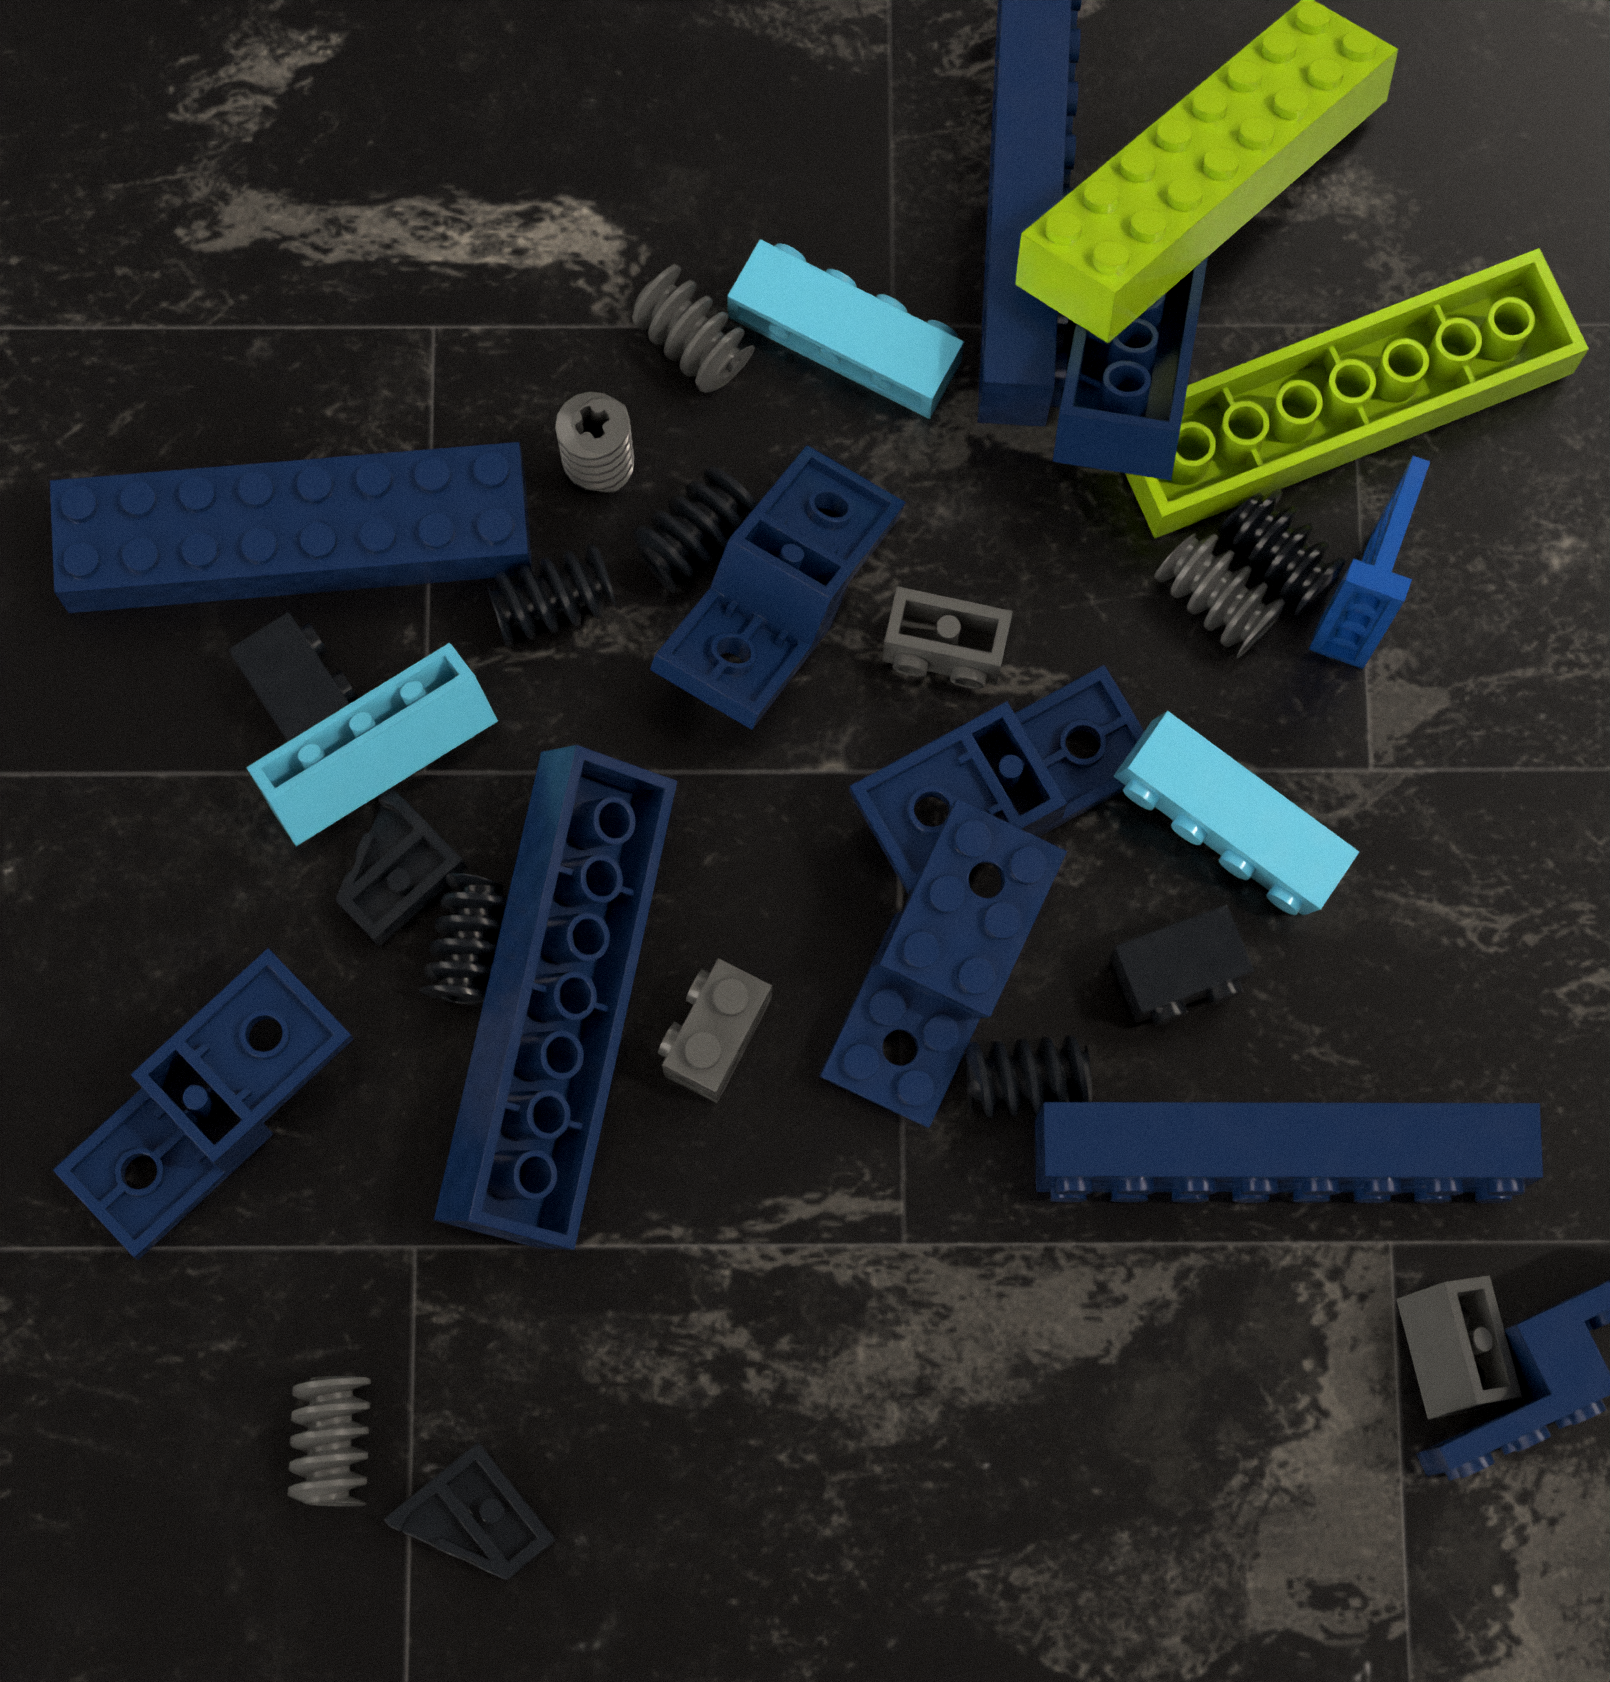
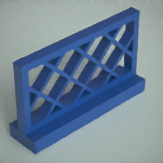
(1370, 590)

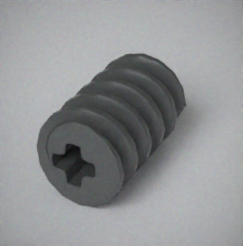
(688, 332)
(595, 442)
(1220, 591)
(328, 1441)

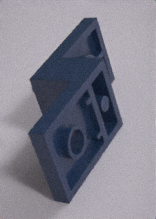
(778, 587)
(1005, 766)
(942, 963)
(203, 1103)
(1558, 1380)

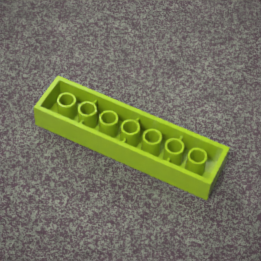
(1204, 169)
(1364, 389)

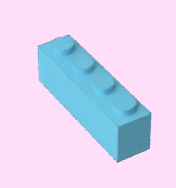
(845, 327)
(373, 744)
(1235, 815)

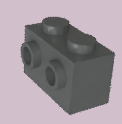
(946, 638)
(717, 1029)
(1459, 1347)

